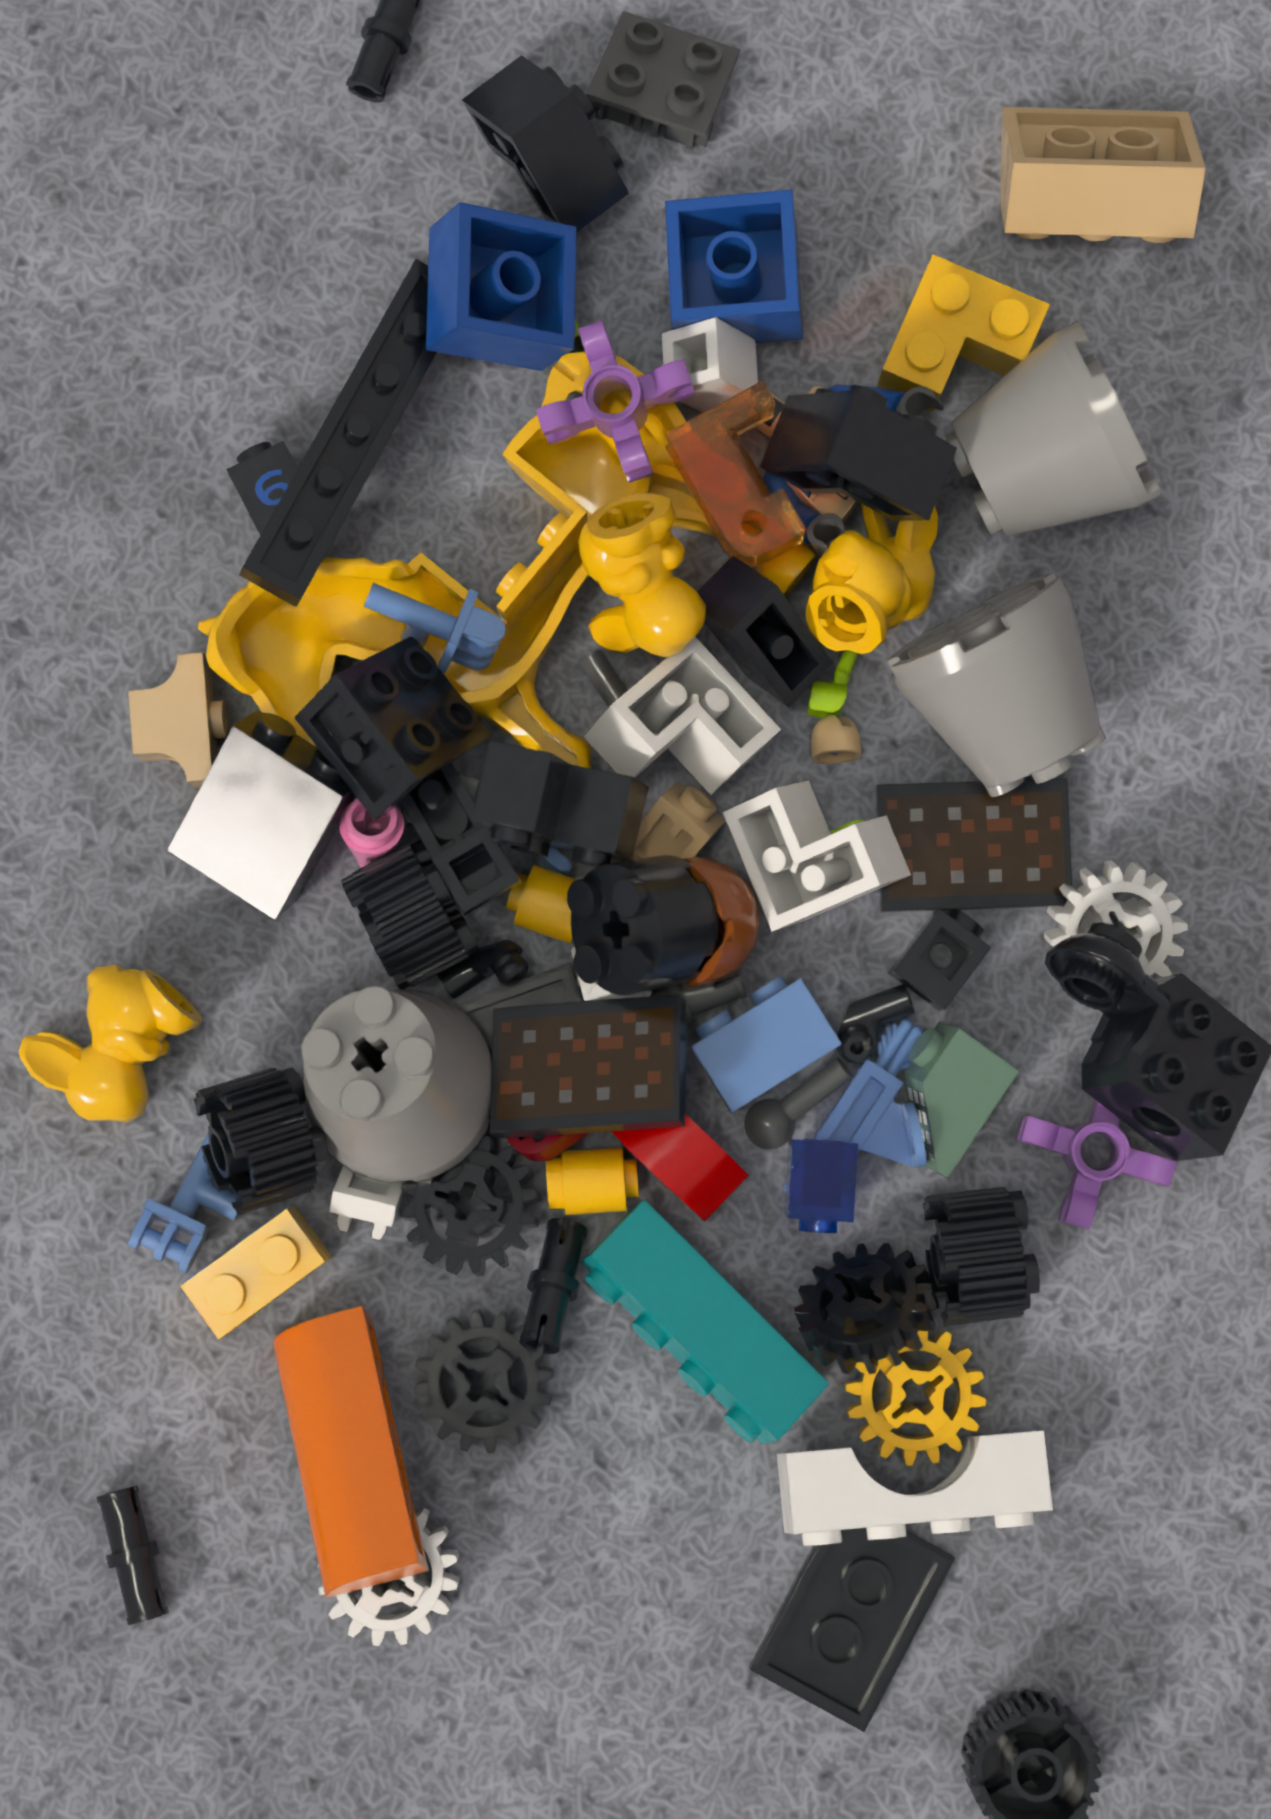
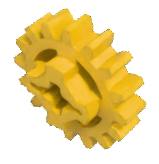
(891, 1414)

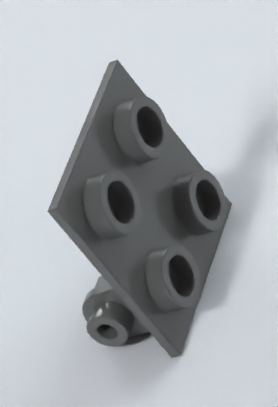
(662, 78)

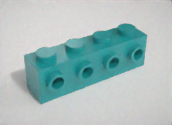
(703, 1324)

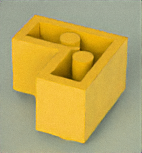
(961, 317)

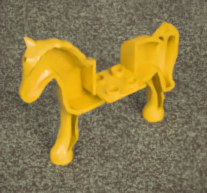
(291, 652)

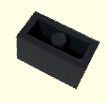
(762, 631)

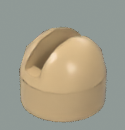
(835, 735)

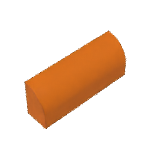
(348, 1452)

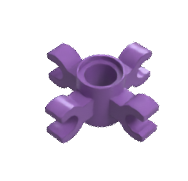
(661, 386)
(1082, 1196)

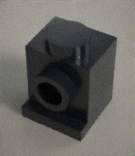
(936, 984)

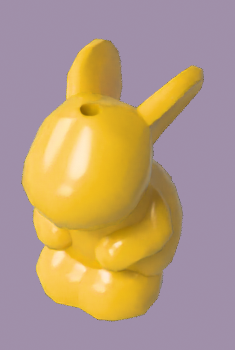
(633, 557)
(872, 583)
(128, 1025)

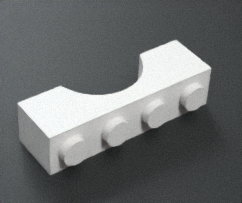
(993, 1477)

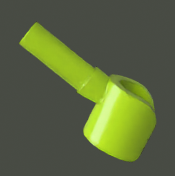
(829, 697)

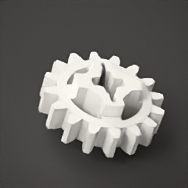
(1139, 918)
(413, 1591)

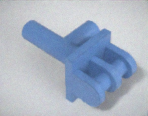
(470, 636)
(194, 1191)

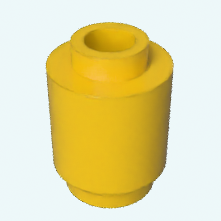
(542, 903)
(591, 1181)

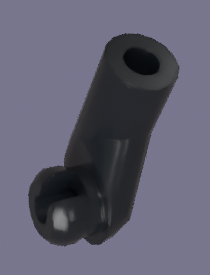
(496, 958)
(866, 1021)

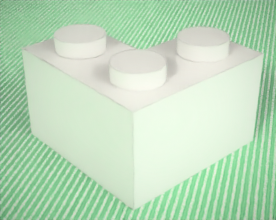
(692, 711)
(800, 864)

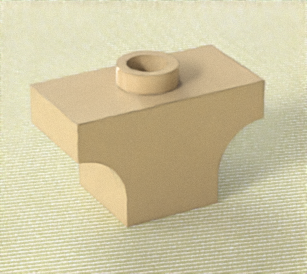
(180, 719)

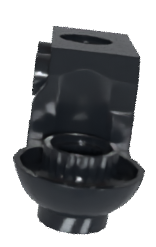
(1163, 1048)

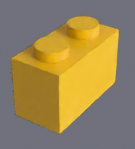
(256, 1272)

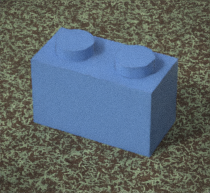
(764, 1043)

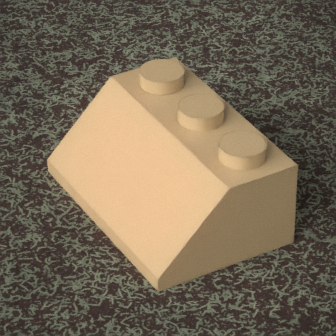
(1100, 173)

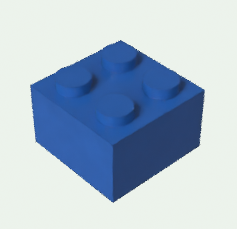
(736, 263)
(501, 287)

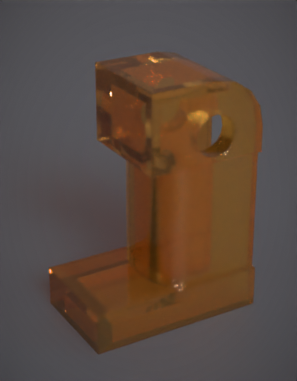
(728, 482)

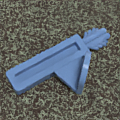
(868, 1108)

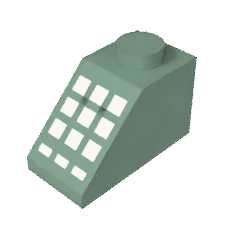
(953, 1090)

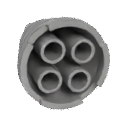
(1051, 442)
(1006, 685)
(418, 1109)

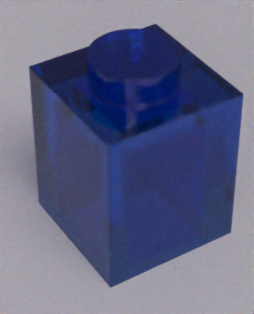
(820, 1183)

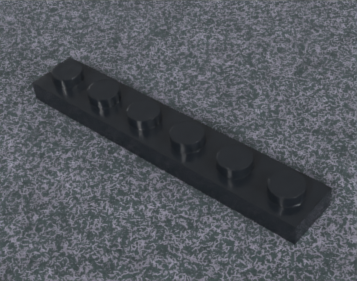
(345, 447)

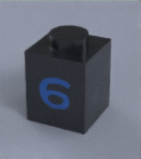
(262, 479)

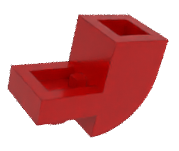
(687, 1164)

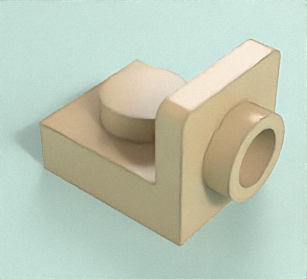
(678, 824)

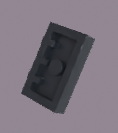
(390, 724)

